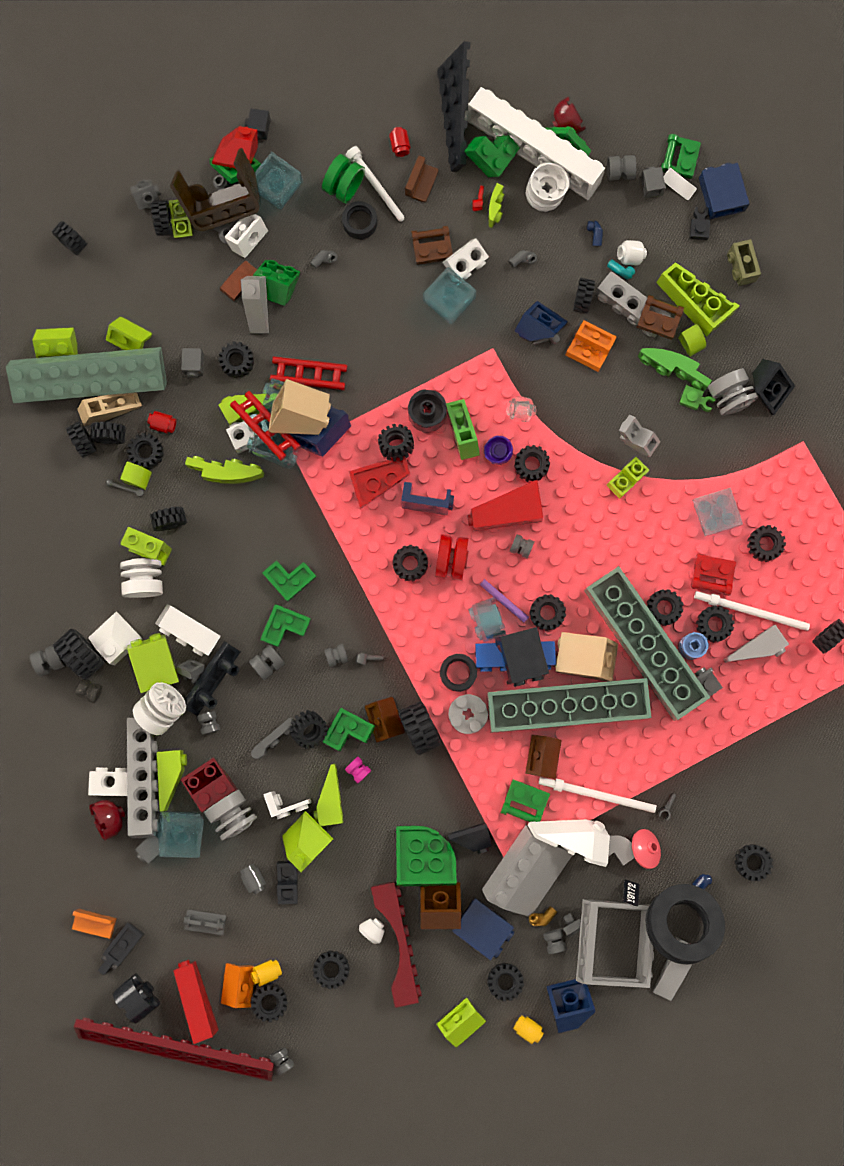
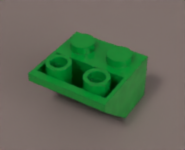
(279, 281)

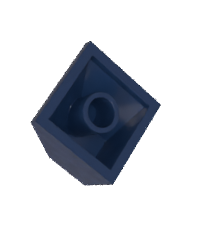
(539, 323)
(570, 1004)

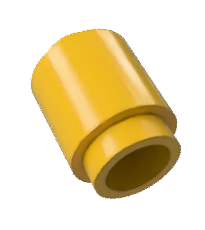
(266, 972)
(528, 1029)

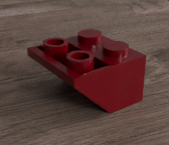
(208, 784)

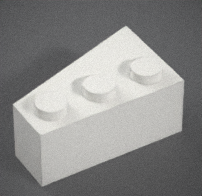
(187, 630)

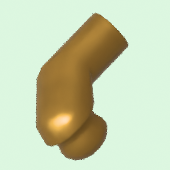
(539, 919)

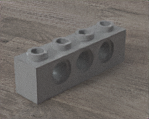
(614, 283)

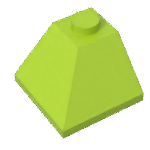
(305, 841)

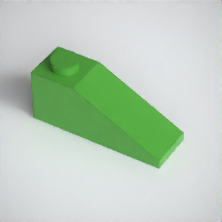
(463, 429)

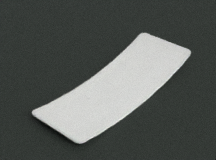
(679, 184)

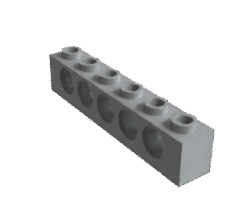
(148, 827)

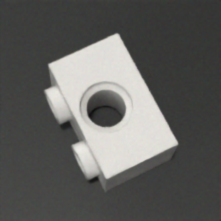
(246, 234)
(99, 786)

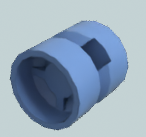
(693, 646)

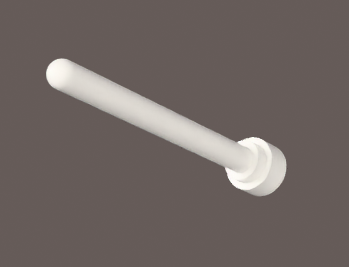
(355, 156)

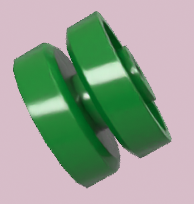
(343, 178)

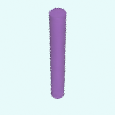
(504, 601)

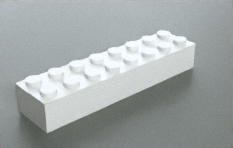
(536, 143)

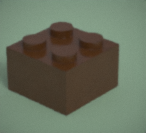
(441, 907)

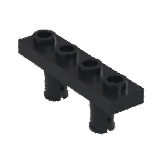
(210, 679)

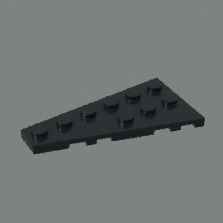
(454, 96)

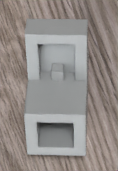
(637, 437)
(621, 848)

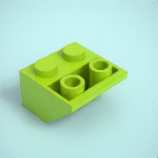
(55, 342)

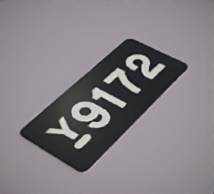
(631, 893)

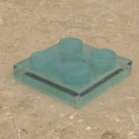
(717, 512)

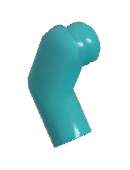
(626, 273)

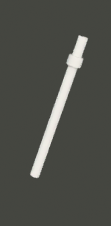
(715, 600)
(559, 785)

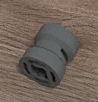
(522, 546)
(336, 655)
(210, 727)
(555, 941)
(277, 1058)

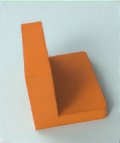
(93, 923)
(237, 986)

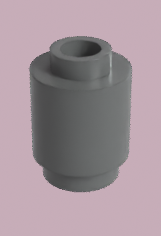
(252, 879)

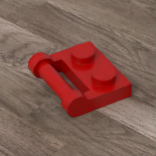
(713, 568)

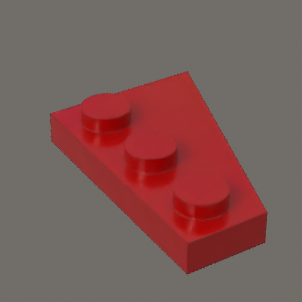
(377, 478)

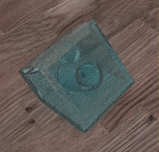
(180, 834)

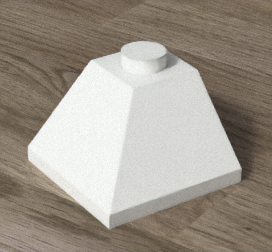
(113, 638)

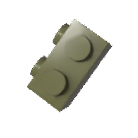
(744, 262)

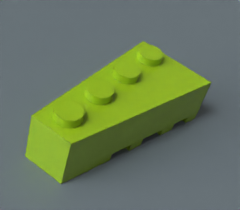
(699, 301)

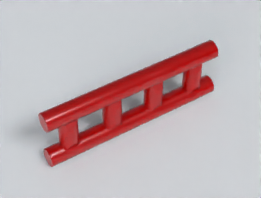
(318, 366)
(253, 424)

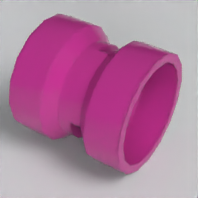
(358, 770)

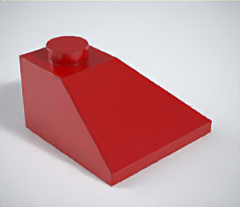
(239, 138)

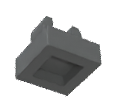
(190, 670)
(573, 926)

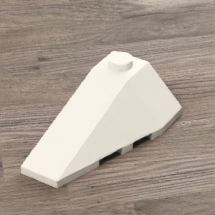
(576, 836)

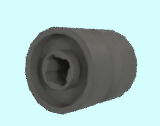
(621, 167)
(45, 661)
(261, 666)

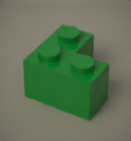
(492, 156)

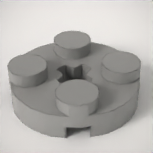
(474, 723)

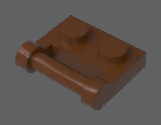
(432, 251)
(659, 323)

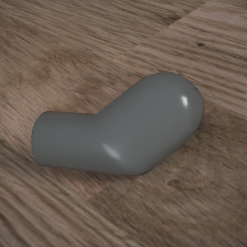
(323, 257)
(524, 257)

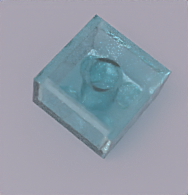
(277, 180)
(449, 295)

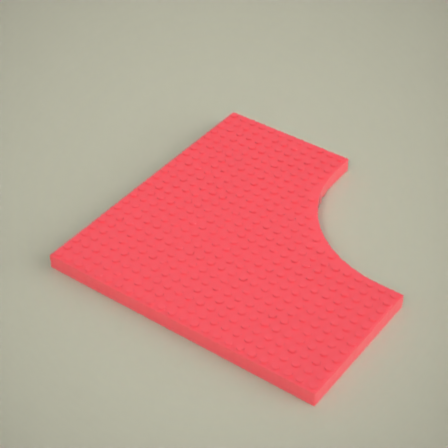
(581, 539)

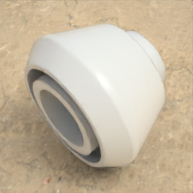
(372, 930)

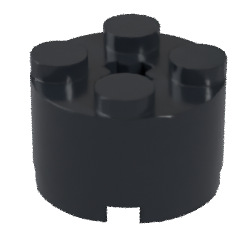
(427, 421)
(136, 998)

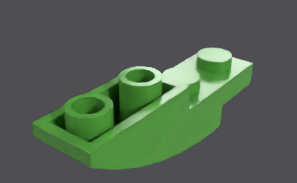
(667, 362)

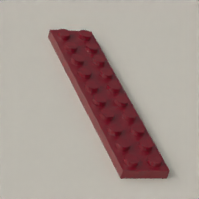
(180, 1051)

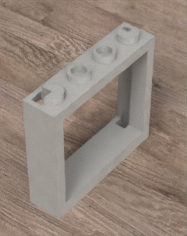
(587, 947)

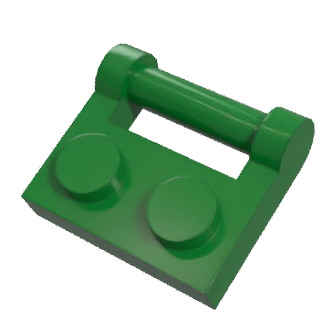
(687, 156)
(527, 796)

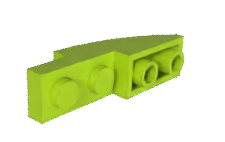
(232, 472)

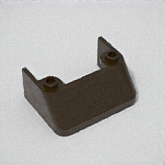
(223, 206)

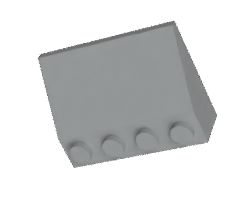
(525, 874)

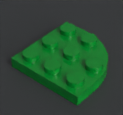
(424, 858)

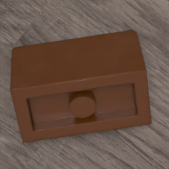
(421, 180)
(385, 718)
(543, 756)

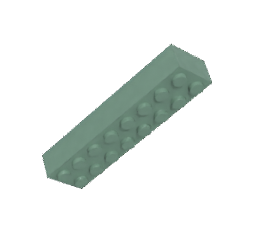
(86, 375)
(646, 644)
(569, 705)

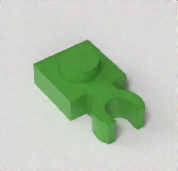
(693, 399)

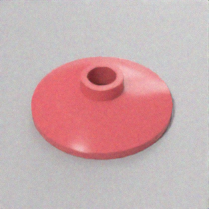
(646, 848)

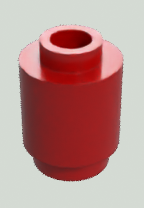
(400, 142)
(162, 422)

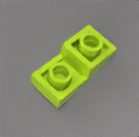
(495, 207)
(180, 223)
(627, 477)

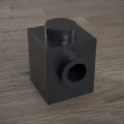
(259, 120)

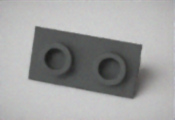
(204, 922)

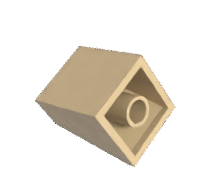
(299, 410)
(586, 656)

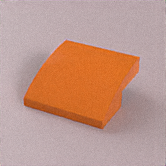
(590, 346)

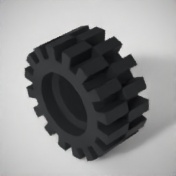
(161, 218)
(69, 237)
(584, 295)
(233, 349)
(107, 433)
(393, 434)
(81, 439)
(142, 440)
(536, 452)
(168, 518)
(775, 535)
(413, 551)
(674, 601)
(559, 612)
(727, 623)
(830, 636)
(316, 733)
(766, 862)
(326, 981)
(517, 985)
(277, 1011)

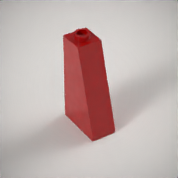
(509, 509)
(195, 1002)

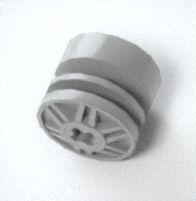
(732, 391)
(230, 815)

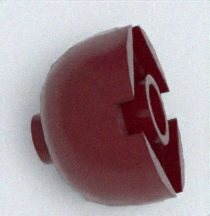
(567, 115)
(107, 818)

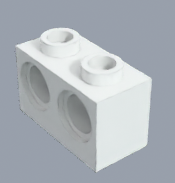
(464, 256)
(237, 427)

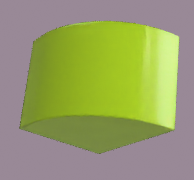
(693, 340)
(136, 475)

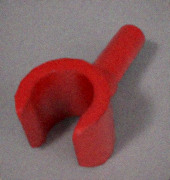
(478, 203)

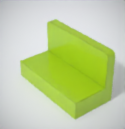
(127, 334)
(460, 1023)

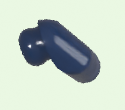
(598, 232)
(703, 881)

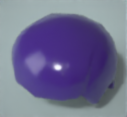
(498, 450)

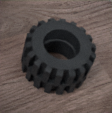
(78, 654)
(419, 728)

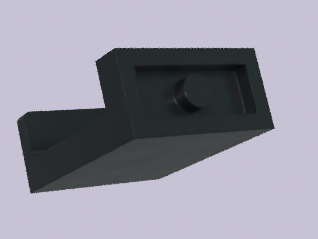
(523, 656)

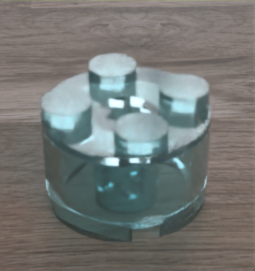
(488, 620)

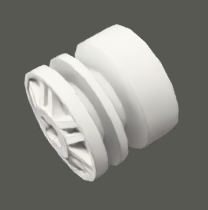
(548, 177)
(141, 578)
(159, 708)

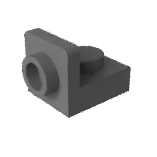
(708, 680)

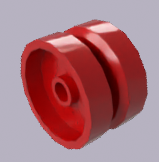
(452, 557)

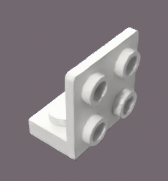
(274, 802)

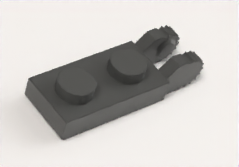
(271, 740)

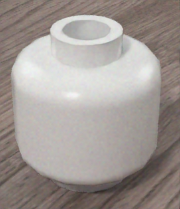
(631, 252)

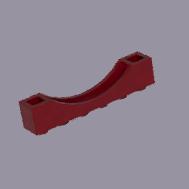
(403, 987)

